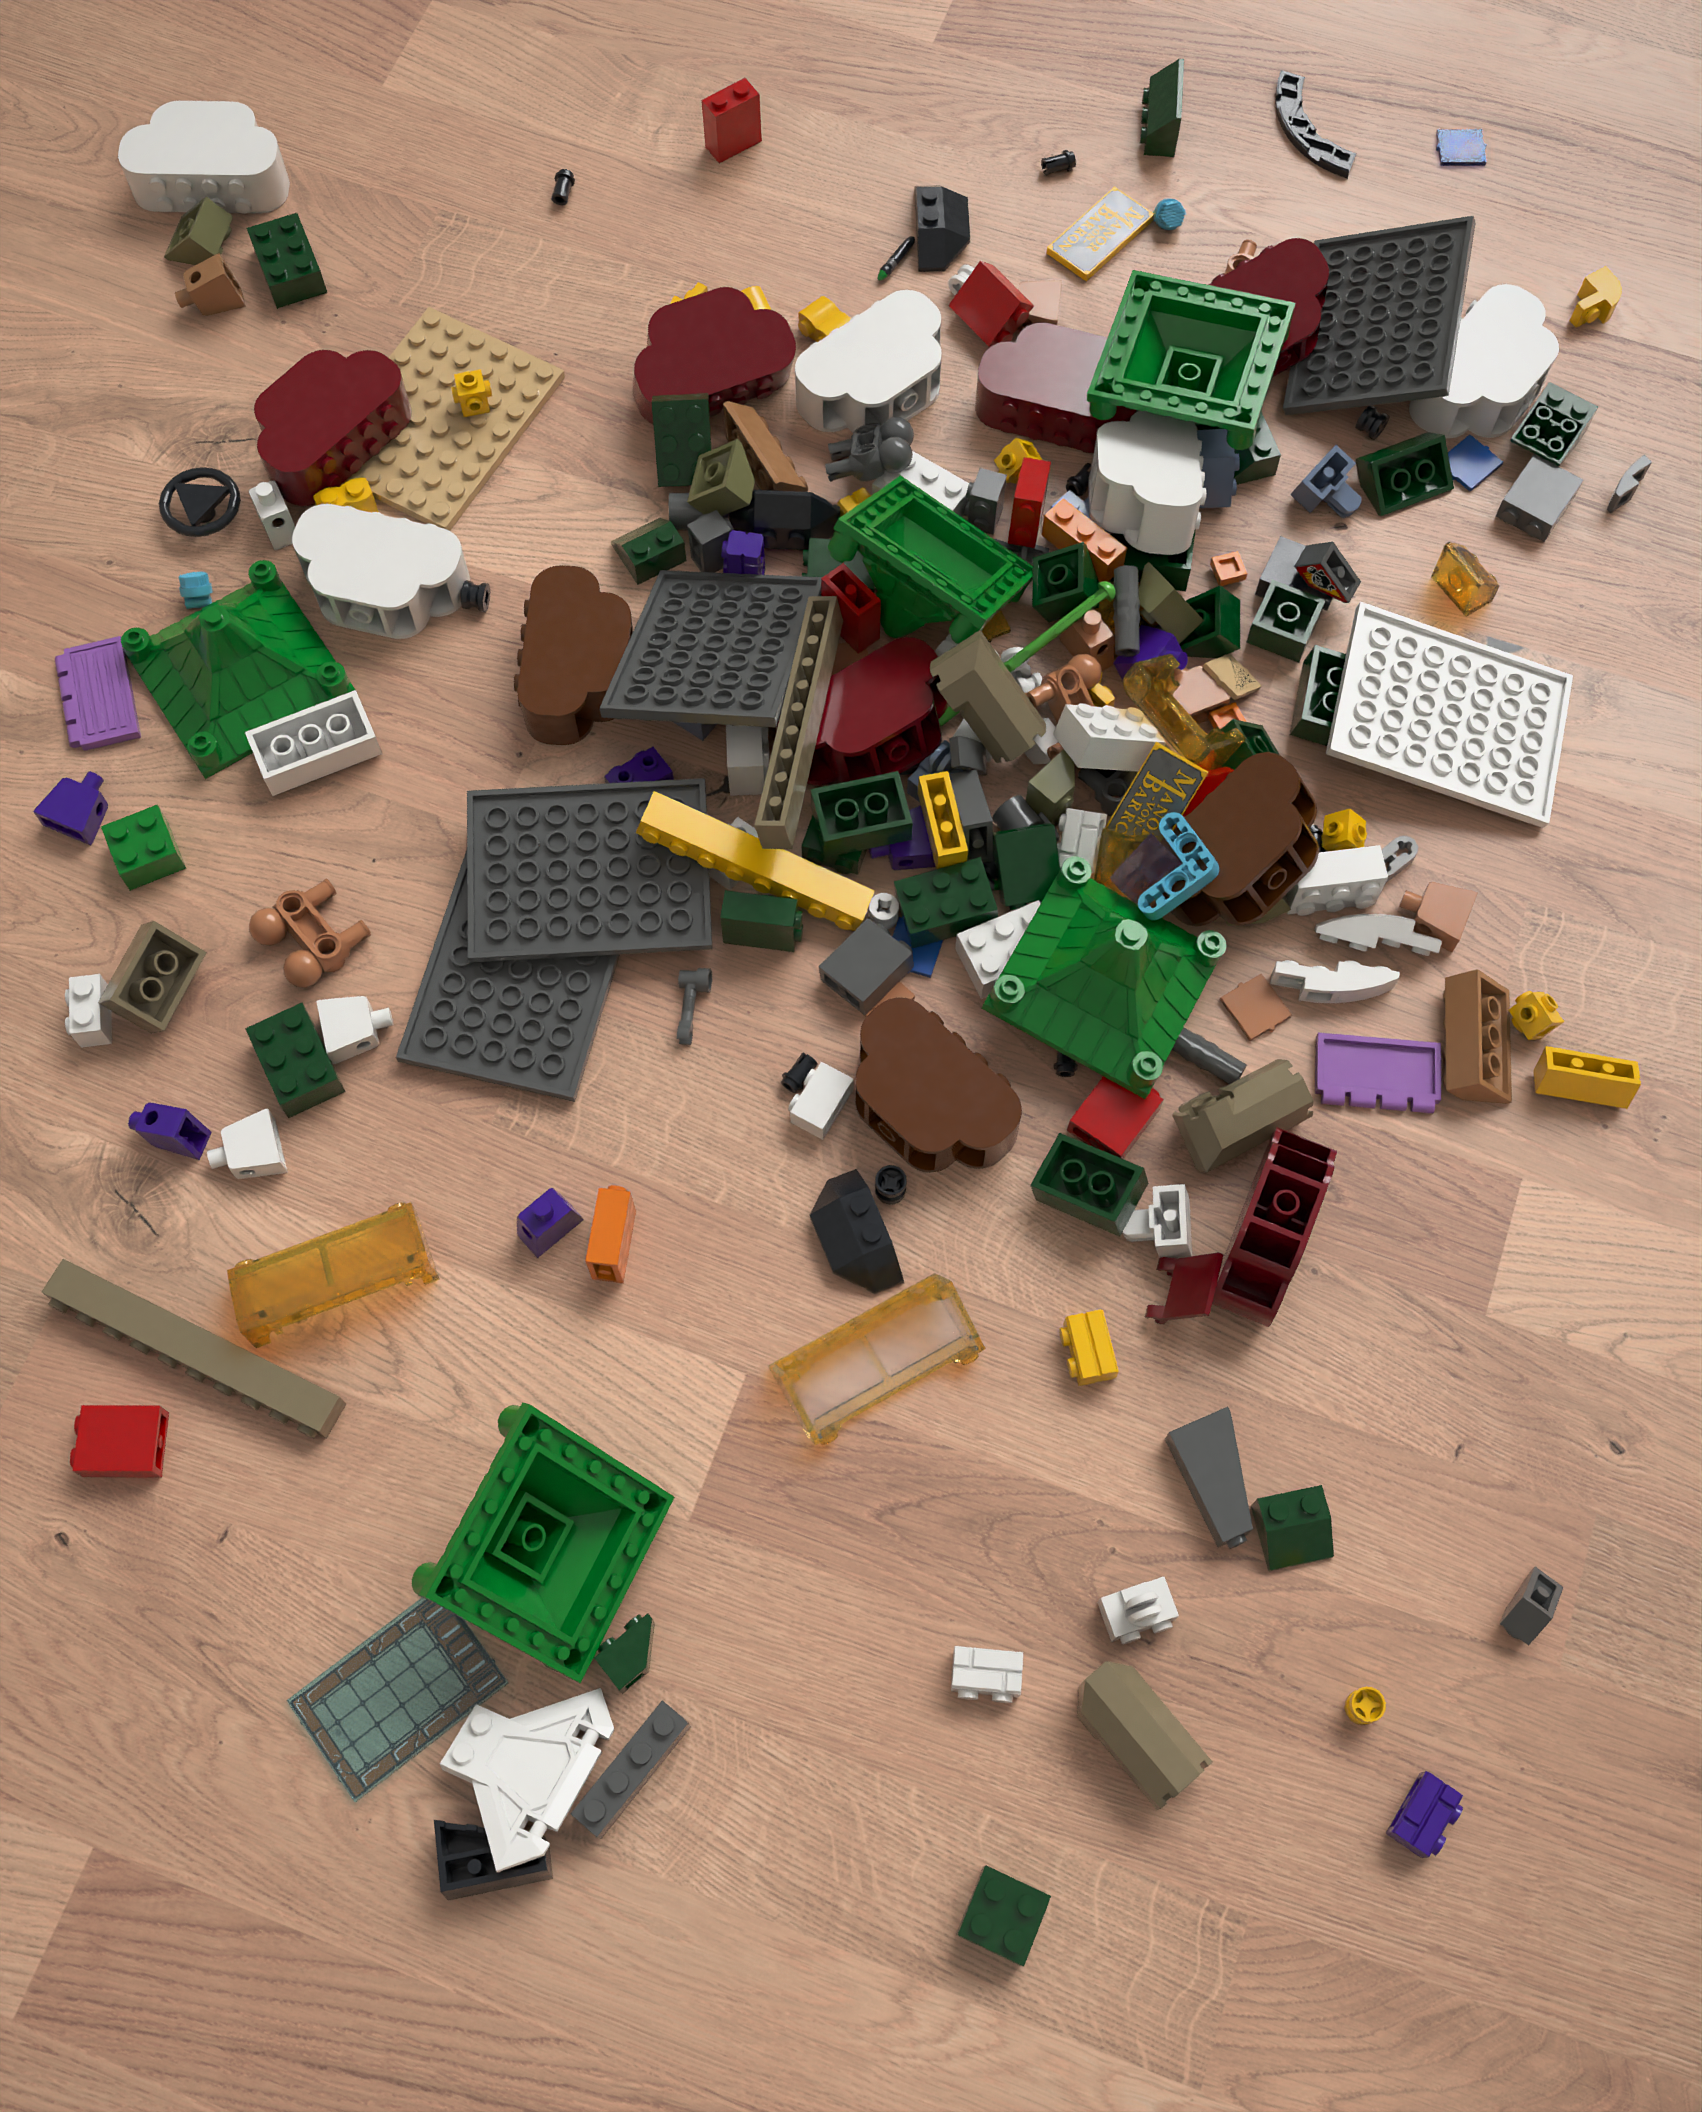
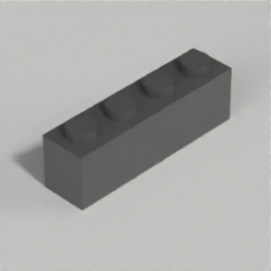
(631, 1770)

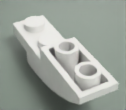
(1365, 929)
(1345, 984)

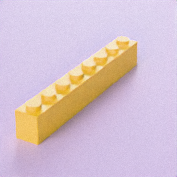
(742, 858)

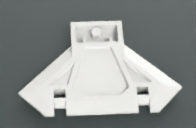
(528, 1769)

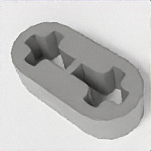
(1399, 863)

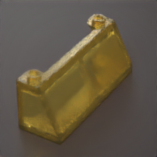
(329, 1272)

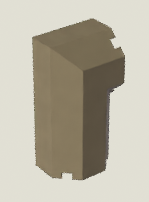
(988, 698)
(1242, 1114)
(1139, 1732)

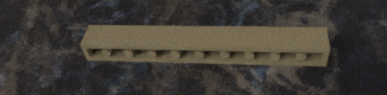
(799, 724)
(193, 1348)

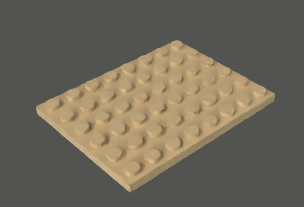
(440, 455)

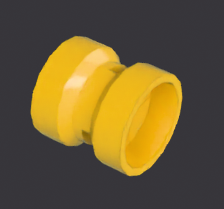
(1371, 1703)

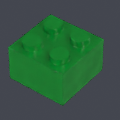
(143, 847)

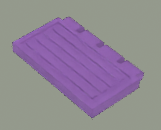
(97, 694)
(1378, 1069)

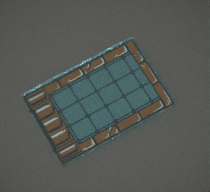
(396, 1694)

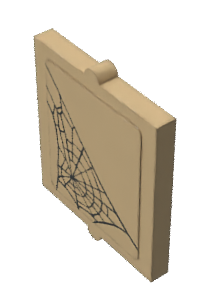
(1232, 676)

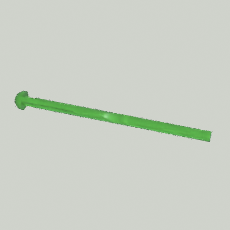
(1105, 591)

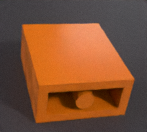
(611, 1234)

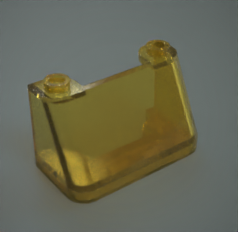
(1151, 689)

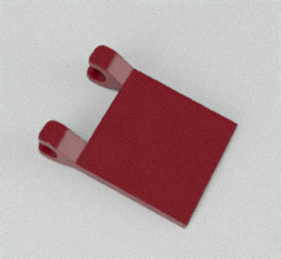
(1190, 1288)

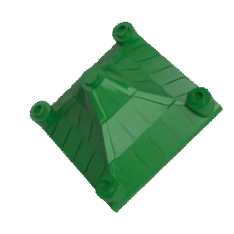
(1191, 354)
(928, 562)
(235, 668)
(1104, 979)
(547, 1543)

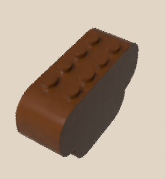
(568, 653)
(1259, 837)
(931, 1091)

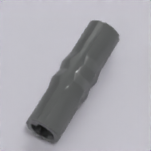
(1126, 611)
(1208, 1056)

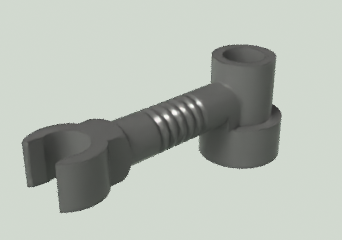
(693, 983)

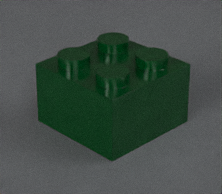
(1285, 621)
(1003, 1915)

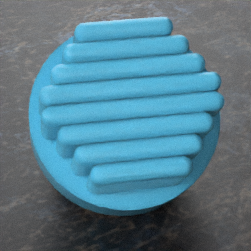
(1169, 214)
(195, 589)

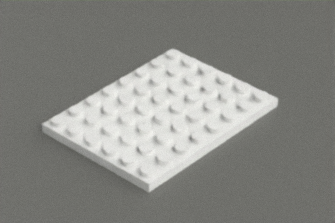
(1450, 715)

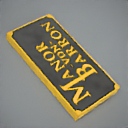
(1100, 233)
(1160, 787)

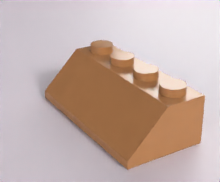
(764, 453)
(1477, 1038)

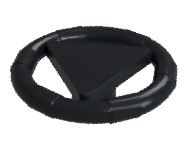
(200, 501)

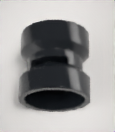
(890, 1178)

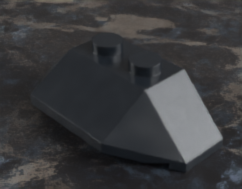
(940, 226)
(786, 518)
(855, 1234)

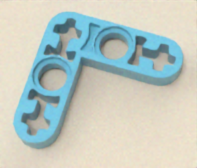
(1188, 871)

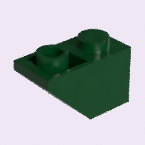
(630, 1654)

